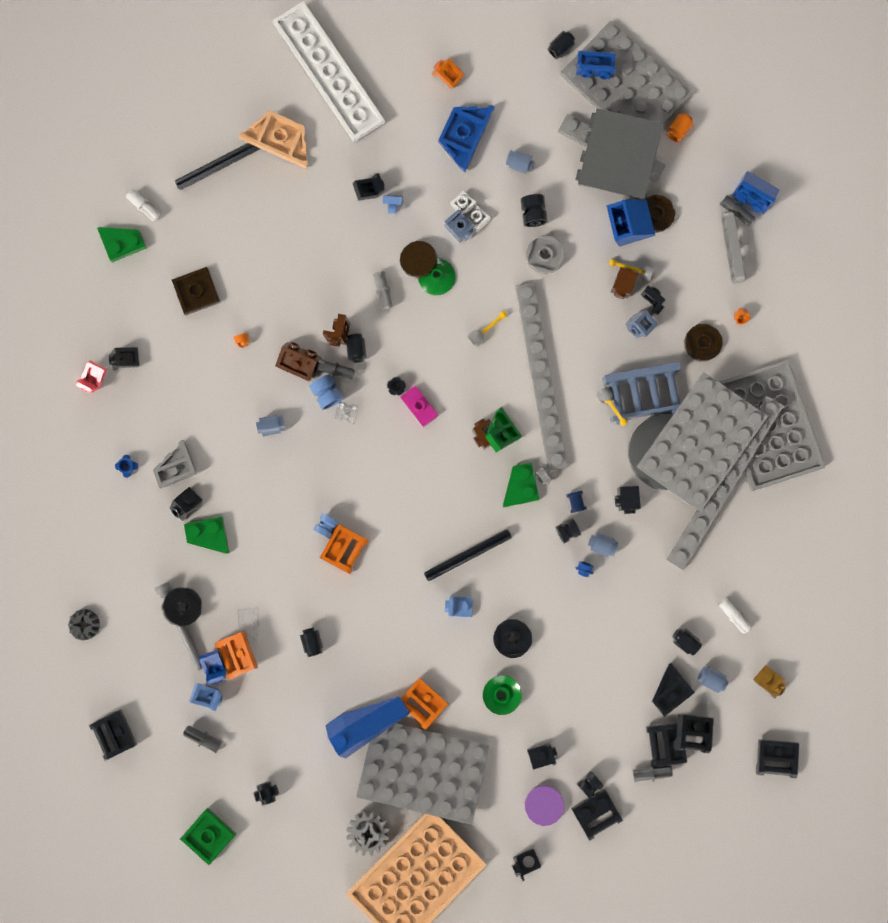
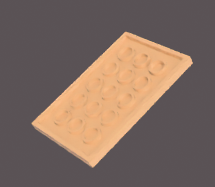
(417, 874)

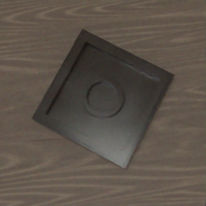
(196, 291)

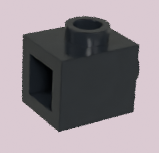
(628, 499)

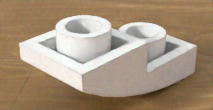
(470, 210)

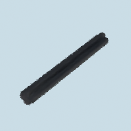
(215, 165)
(467, 555)

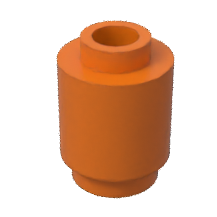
(680, 127)

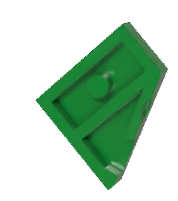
(121, 242)
(502, 431)
(521, 486)
(208, 534)

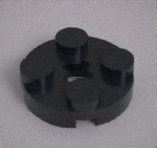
(192, 607)
(521, 645)

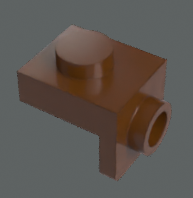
(480, 438)

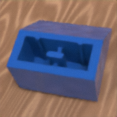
(755, 192)
(630, 221)

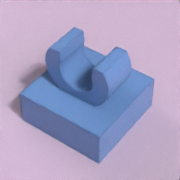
(393, 201)

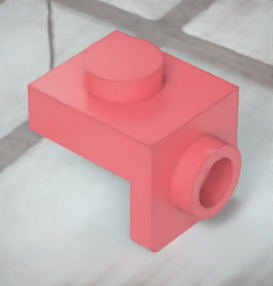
(92, 377)

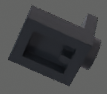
(124, 358)
(542, 756)

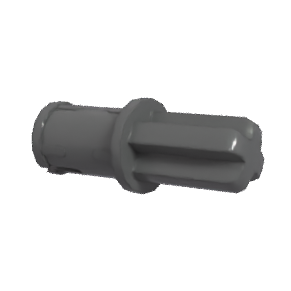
(742, 214)
(335, 369)
(202, 738)
(652, 773)

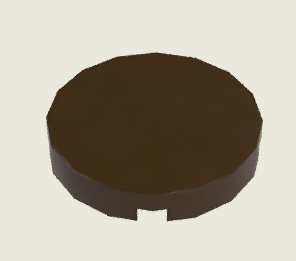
(661, 212)
(418, 259)
(703, 342)

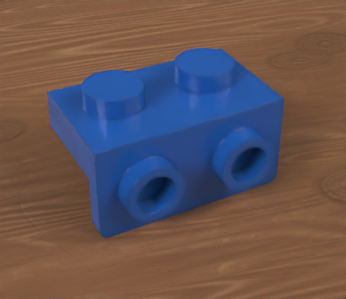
(595, 64)

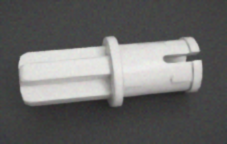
(142, 205)
(734, 615)

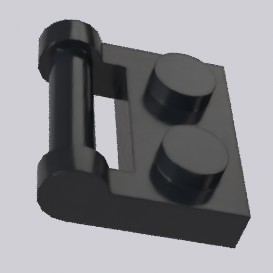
(694, 726)
(118, 732)
(669, 734)
(777, 751)
(592, 809)

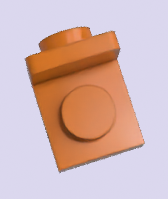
(448, 72)

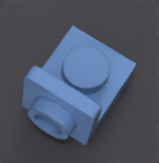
(459, 606)

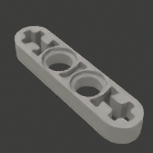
(732, 247)

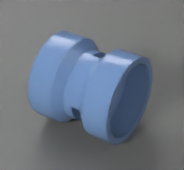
(326, 525)

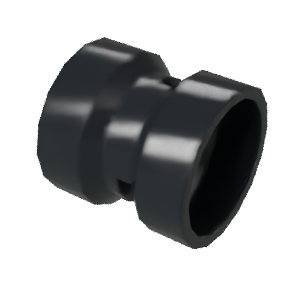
(568, 530)
(593, 781)

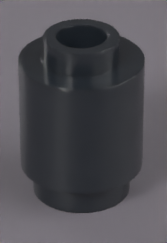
(561, 44)
(356, 348)
(686, 641)
(311, 642)

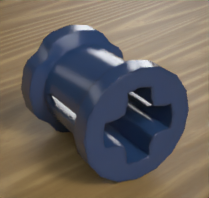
(576, 501)

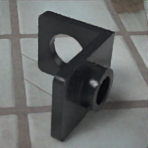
(520, 869)

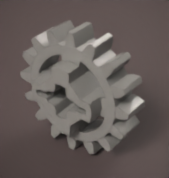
(375, 834)

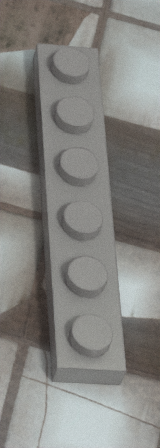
(577, 131)

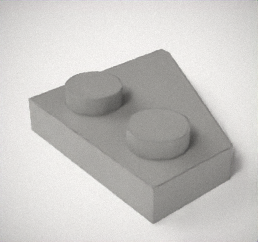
(175, 467)

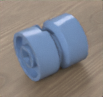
(327, 394)

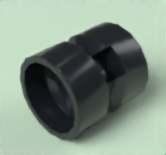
(533, 208)

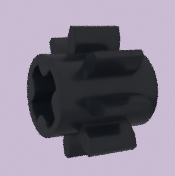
(266, 793)

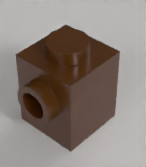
(624, 283)

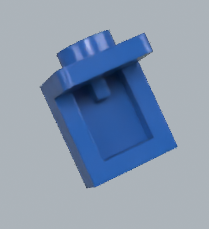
(213, 667)

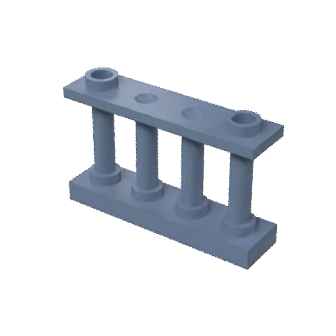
(632, 378)

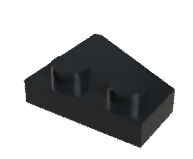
(671, 691)

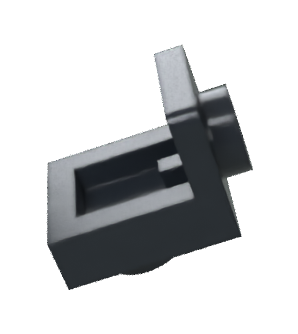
(369, 187)
(653, 296)
(185, 503)

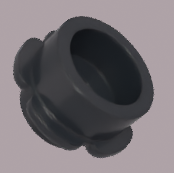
(391, 386)

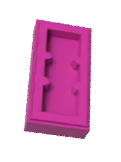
(419, 406)

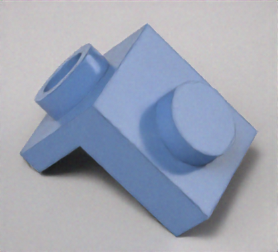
(206, 696)

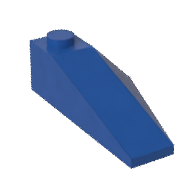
(358, 727)

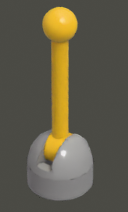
(645, 272)
(477, 336)
(606, 396)

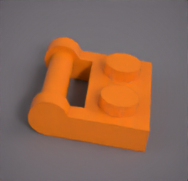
(338, 545)
(240, 653)
(427, 698)

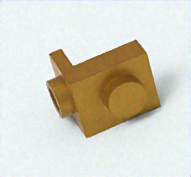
(770, 682)

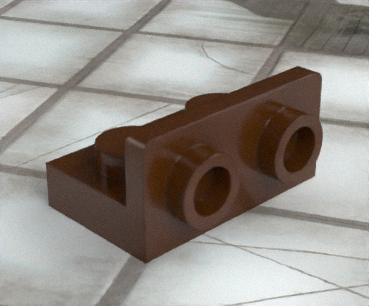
(339, 336)
(297, 360)

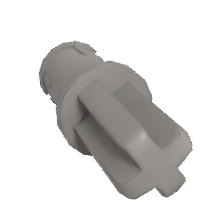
(383, 290)

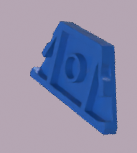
(464, 133)

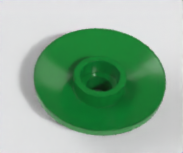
(439, 285)
(504, 705)

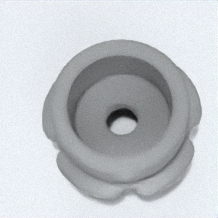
(543, 475)

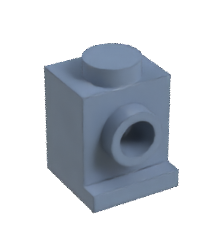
(459, 233)
(637, 326)

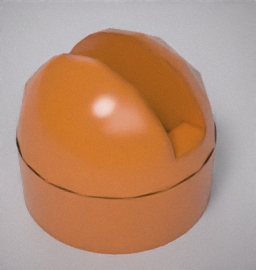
(738, 316)
(242, 340)

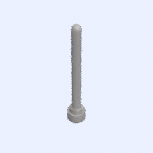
(163, 590)

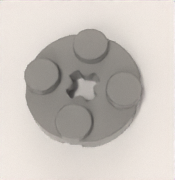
(554, 249)

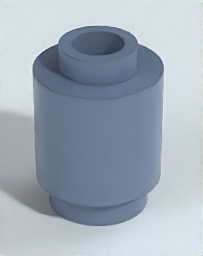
(519, 161)
(270, 425)
(603, 544)
(713, 679)

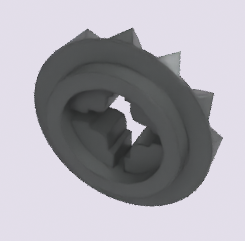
(90, 618)

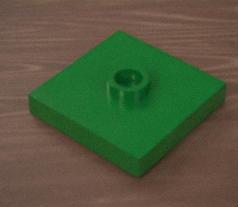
(208, 836)

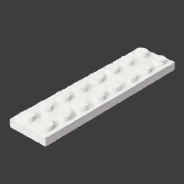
(328, 71)

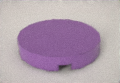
(544, 805)

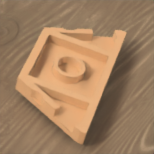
(279, 137)

